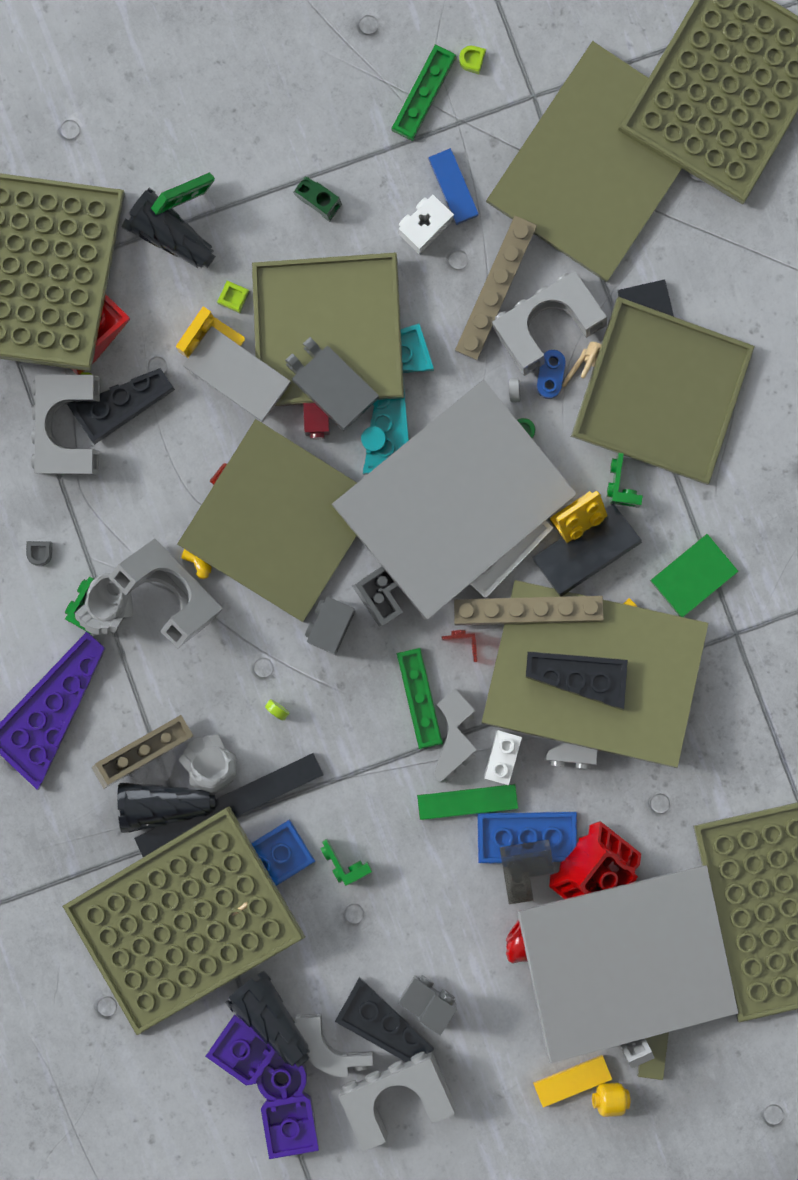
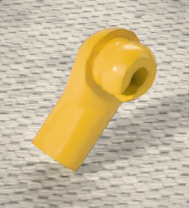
(203, 568)

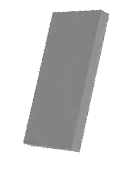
(237, 374)

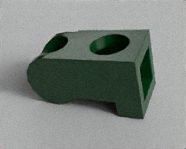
(318, 198)

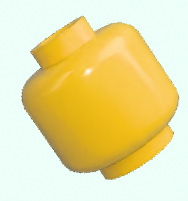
(611, 1099)

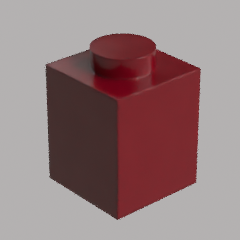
(315, 422)

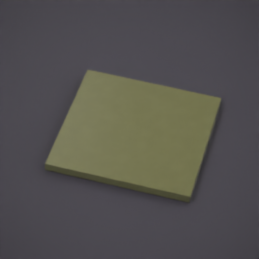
(340, 305)
(662, 391)
(273, 521)

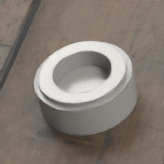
(514, 389)

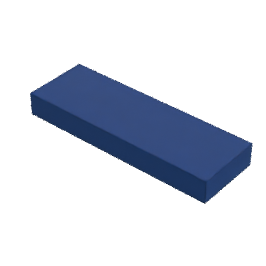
(453, 186)

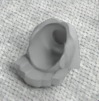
(104, 606)
(209, 763)

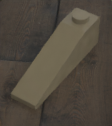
(141, 751)

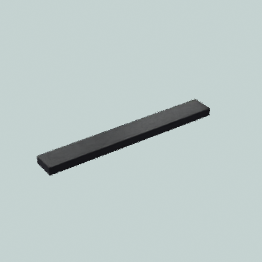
(239, 800)

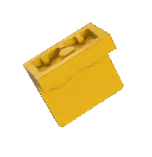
(200, 327)
(579, 516)

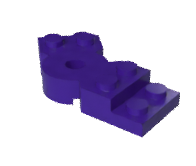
(287, 1108)

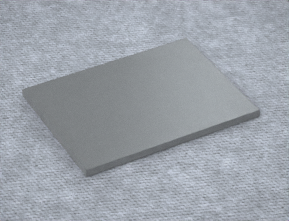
(454, 499)
(627, 963)

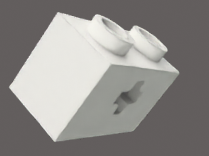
(422, 236)
(502, 757)

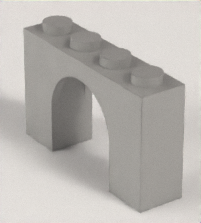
(566, 295)
(50, 395)
(158, 565)
(419, 1074)

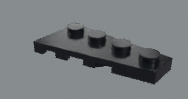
(120, 404)
(585, 676)
(380, 1024)

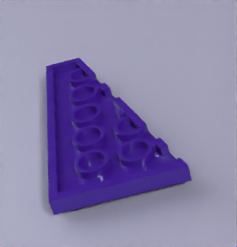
(41, 719)

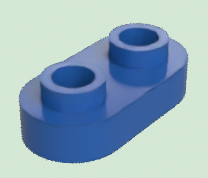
(551, 373)

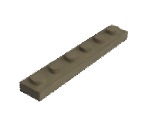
(495, 287)
(528, 610)

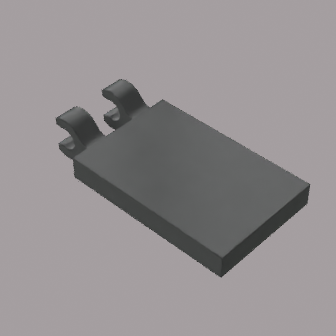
(332, 384)

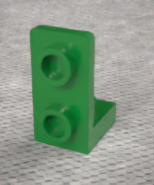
(627, 496)
(73, 606)
(355, 872)

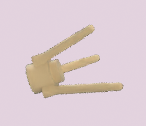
(589, 357)

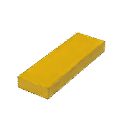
(572, 1081)

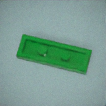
(183, 193)

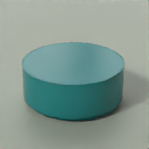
(373, 439)

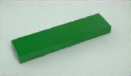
(423, 92)
(419, 698)
(467, 801)

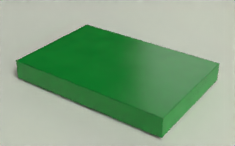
(694, 575)

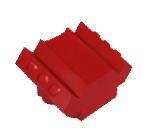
(596, 864)

